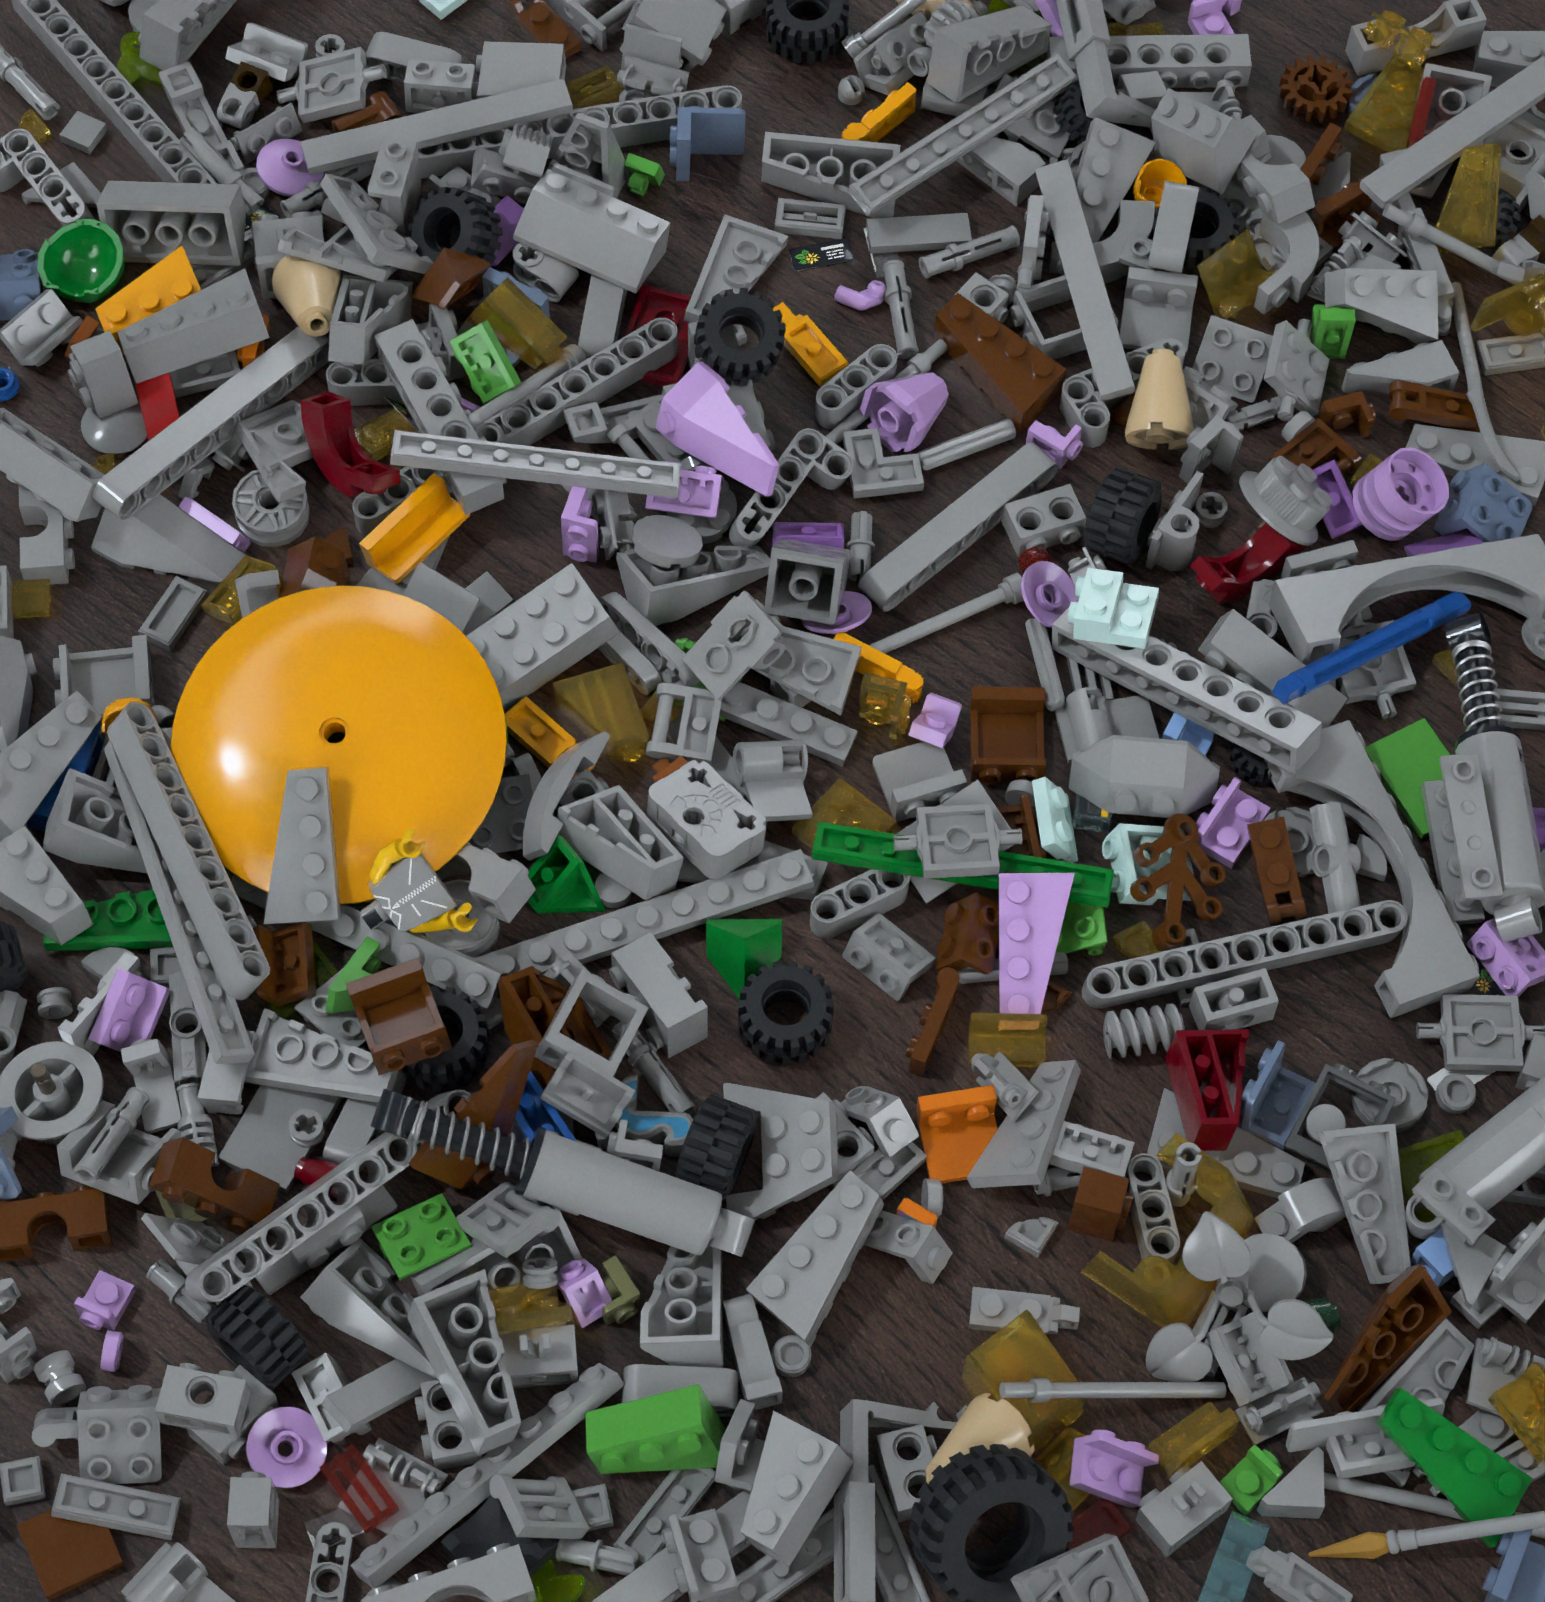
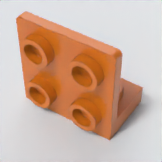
(956, 1130)

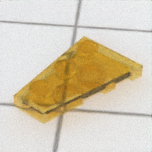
(1388, 106)
(1473, 198)

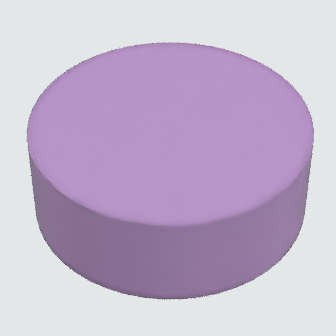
(112, 1351)

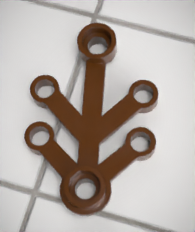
(1178, 878)

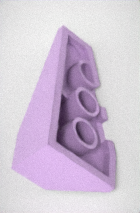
(710, 427)

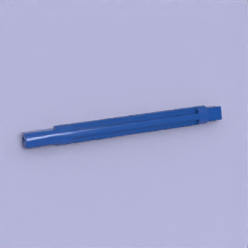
(1371, 647)

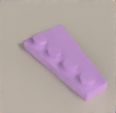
(1029, 932)

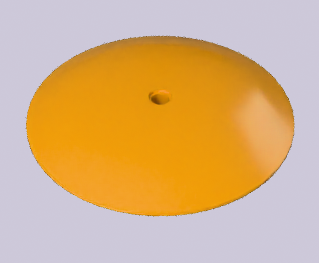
(356, 661)

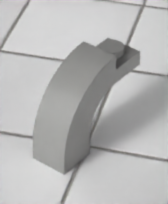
(1132, 218)
(1299, 247)

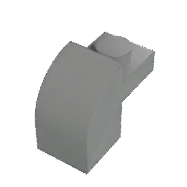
(1302, 1209)

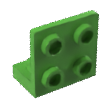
(484, 361)

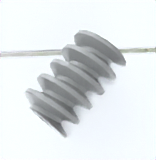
(1141, 1029)

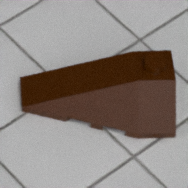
(313, 566)
(494, 1105)
(1394, 1329)

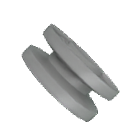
(268, 526)
(483, 934)

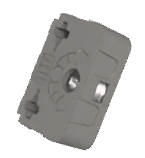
(706, 819)

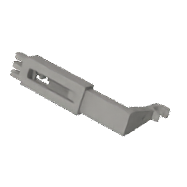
(1086, 41)
(1424, 255)
(856, 1498)

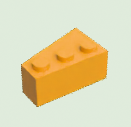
(149, 293)

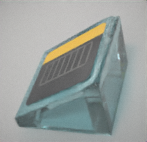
(1090, 817)

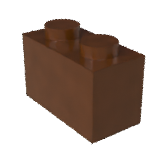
(1100, 1204)

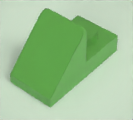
(1332, 330)
(362, 964)

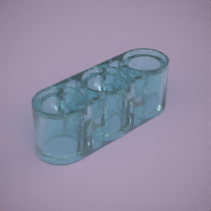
(1228, 1573)

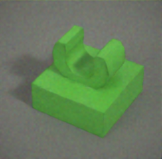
(642, 173)

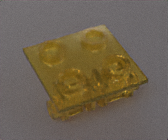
(1418, 37)
(1233, 276)

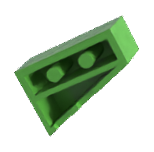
(655, 1433)

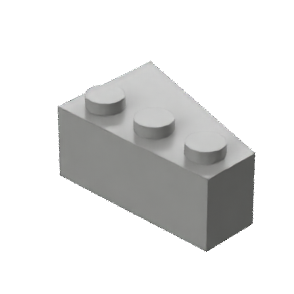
(1388, 298)
(621, 842)

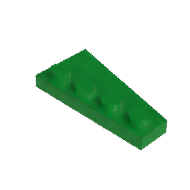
(120, 922)
(1456, 1463)

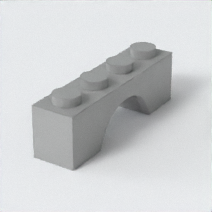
(1455, 25)
(1278, 188)
(495, 883)
(492, 1578)

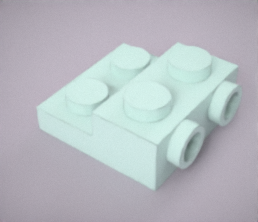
(1112, 609)
(1120, 848)

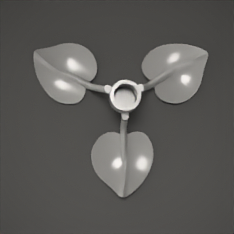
(1220, 1253)

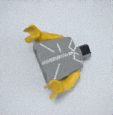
(411, 892)

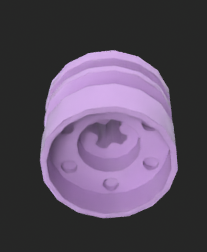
(1400, 494)

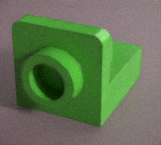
(1252, 1478)

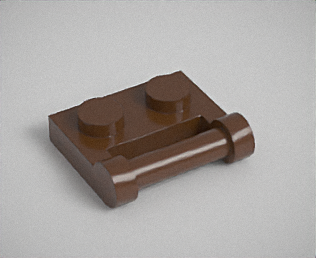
(1316, 445)

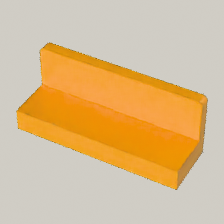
(413, 530)

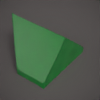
(562, 882)
(742, 947)

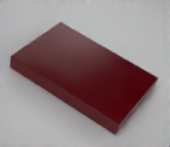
(661, 303)

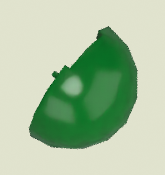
(82, 261)

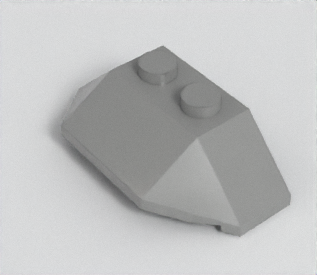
(1144, 776)

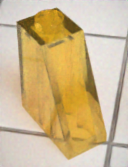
(520, 325)
(602, 703)

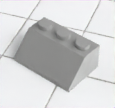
(1199, 140)

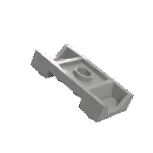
(1524, 134)

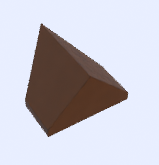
(450, 278)

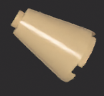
(307, 292)
(1160, 404)
(984, 1424)

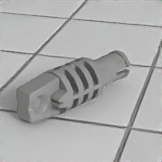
(194, 1123)

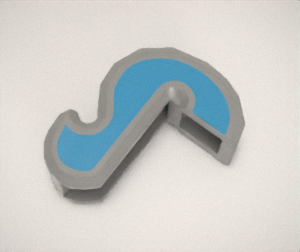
(654, 1126)

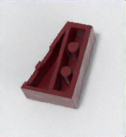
(1207, 1083)

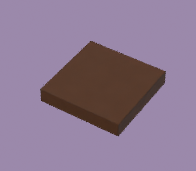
(68, 1552)

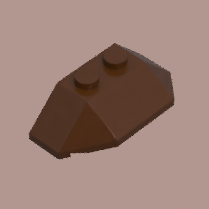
(529, 1007)

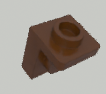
(1346, 410)

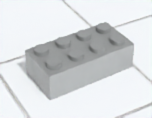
(542, 635)

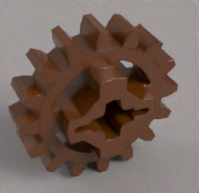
(1315, 88)

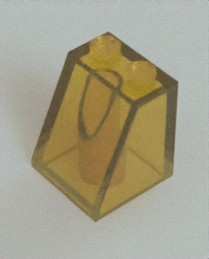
(1017, 1355)

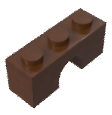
(186, 1178)
(80, 1212)

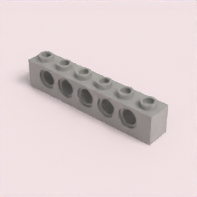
(1179, 59)
(408, 344)

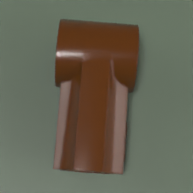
(378, 109)

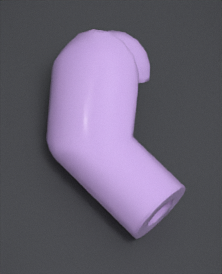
(861, 300)

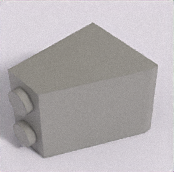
(806, 580)

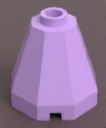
(904, 409)

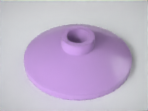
(279, 173)
(1047, 591)
(853, 611)
(291, 1427)

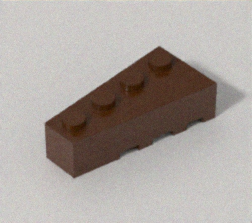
(1000, 362)

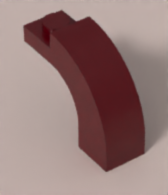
(337, 450)
(1257, 559)

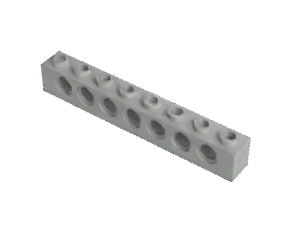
(1199, 695)

